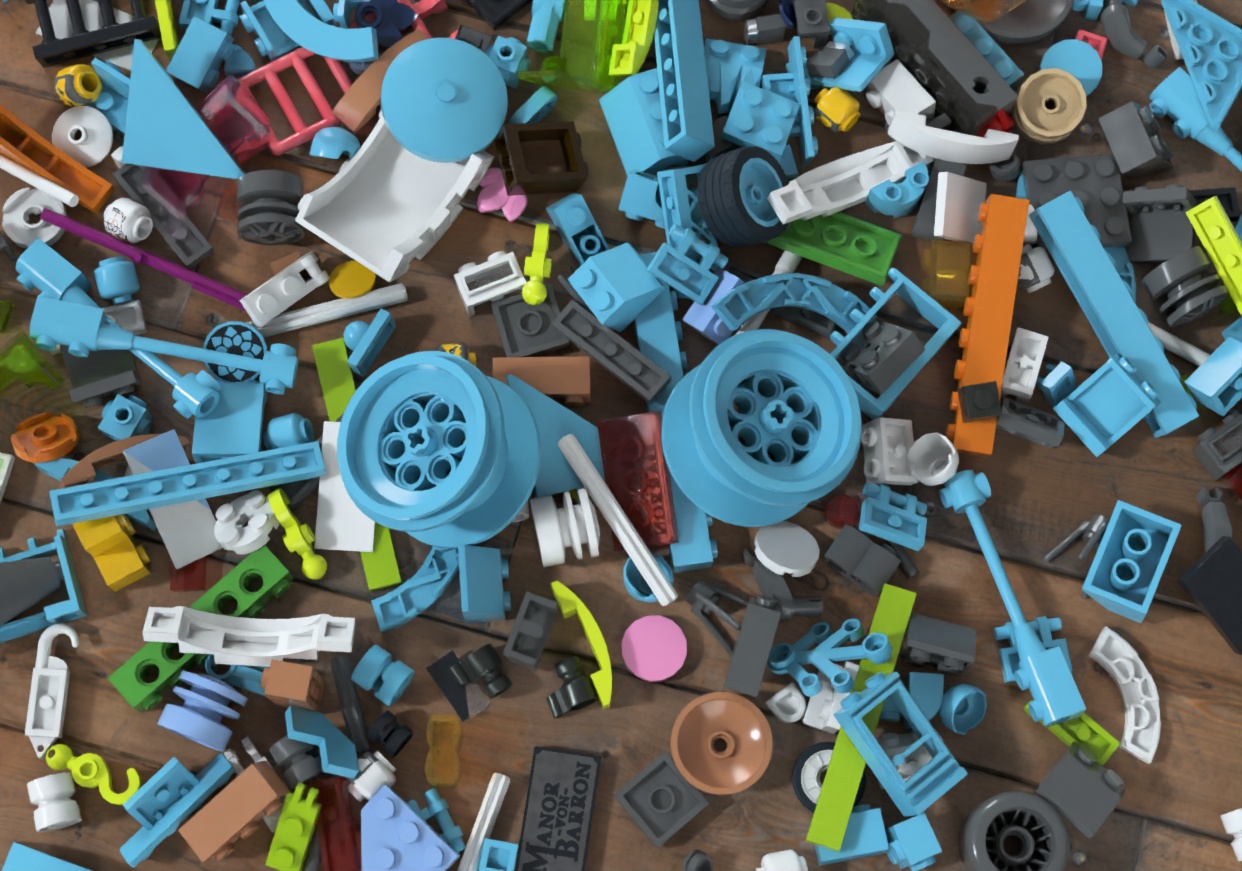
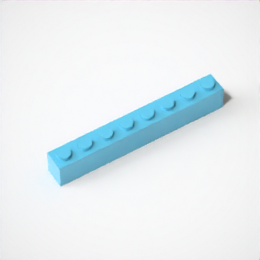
(1110, 307)

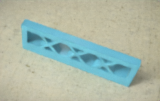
(677, 209)

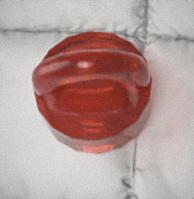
(841, 511)

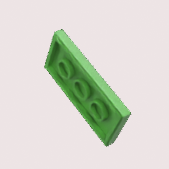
(842, 244)

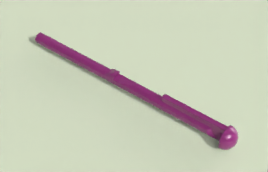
(139, 256)

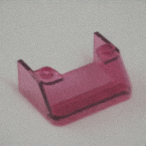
(230, 116)

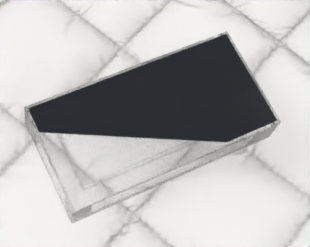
(465, 700)

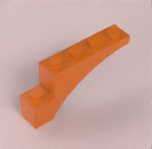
(40, 156)

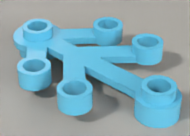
(788, 658)

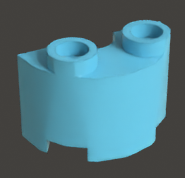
(899, 198)

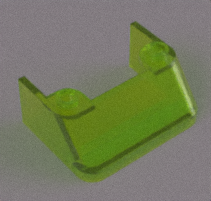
(586, 47)

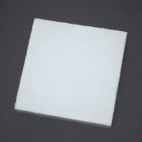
(958, 207)

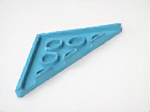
(1211, 55)
(166, 128)
(554, 423)

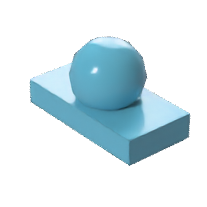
(367, 340)

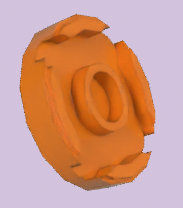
(45, 437)

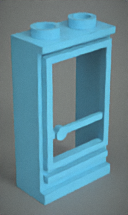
(928, 782)

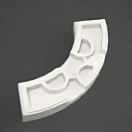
(1137, 692)

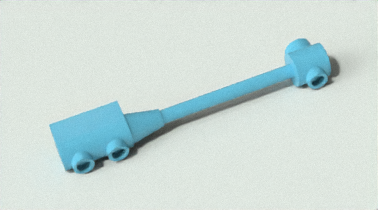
(1180, 101)
(60, 280)
(87, 329)
(1041, 669)

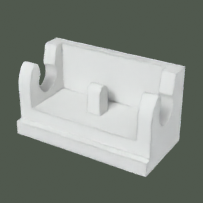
(1023, 364)

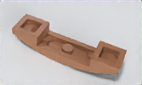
(364, 95)
(110, 454)

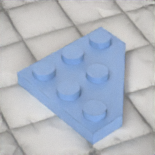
(399, 838)

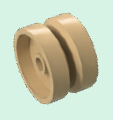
(1060, 91)

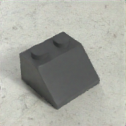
(1081, 789)

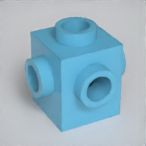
(510, 58)
(125, 418)

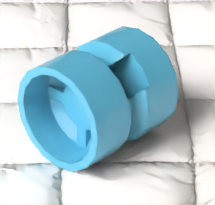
(382, 675)

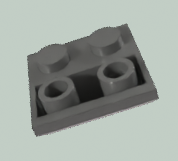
(1136, 141)
(938, 644)

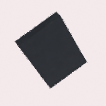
(1217, 589)

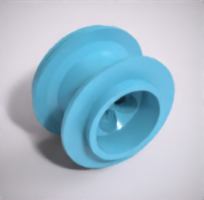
(790, 404)
(408, 433)

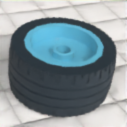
(735, 196)

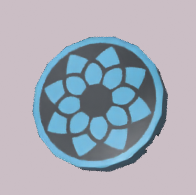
(236, 339)

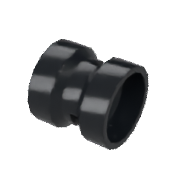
(390, 733)

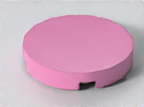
(654, 648)

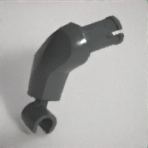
(1119, 31)
(1214, 517)
(774, 586)

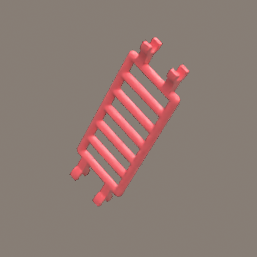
(296, 58)

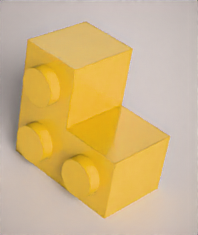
(114, 549)

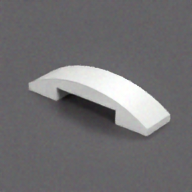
(949, 145)

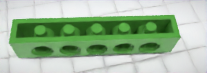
(234, 586)

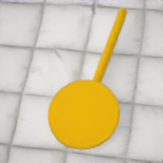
(351, 280)

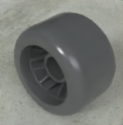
(1027, 819)

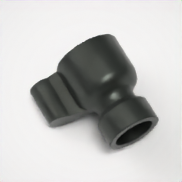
(482, 666)
(576, 690)

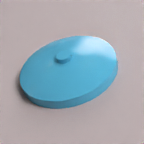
(443, 100)

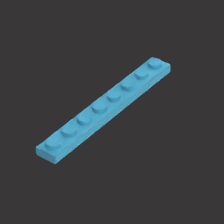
(186, 483)

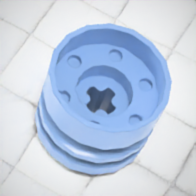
(203, 710)

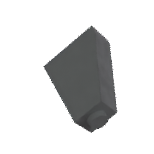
(753, 645)

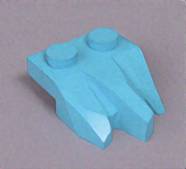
(728, 66)

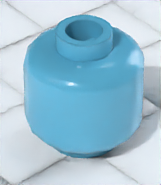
(116, 280)
(288, 431)

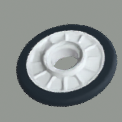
(807, 774)

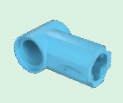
(545, 24)
(239, 676)

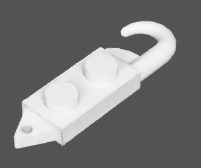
(48, 692)

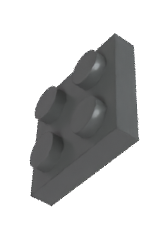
(527, 327)
(660, 800)

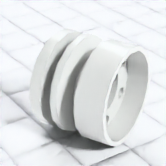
(565, 527)

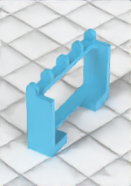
(922, 304)
(56, 613)

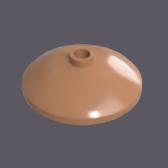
(728, 719)

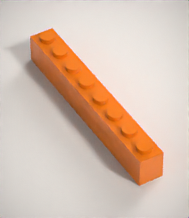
(988, 314)

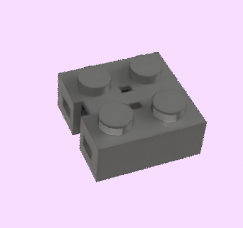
(880, 355)

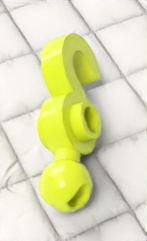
(537, 267)
(297, 536)
(92, 771)

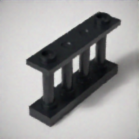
(86, 43)

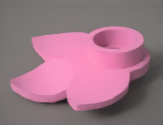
(495, 196)

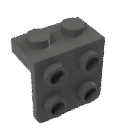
(1159, 222)
(100, 375)

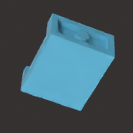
(271, 38)
(1108, 404)
(233, 425)

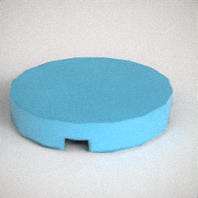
(1076, 58)

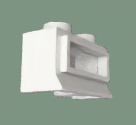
(488, 280)

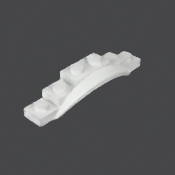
(843, 182)
(248, 639)

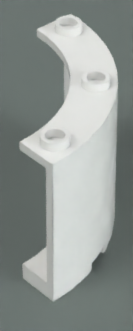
(389, 203)

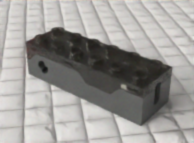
(944, 64)

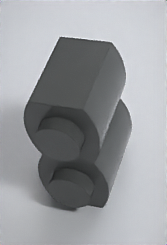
(861, 559)

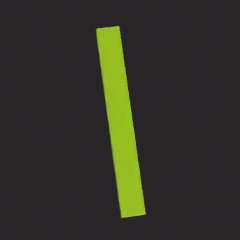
(338, 388)
(846, 762)

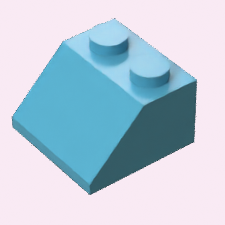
(616, 286)
(482, 584)

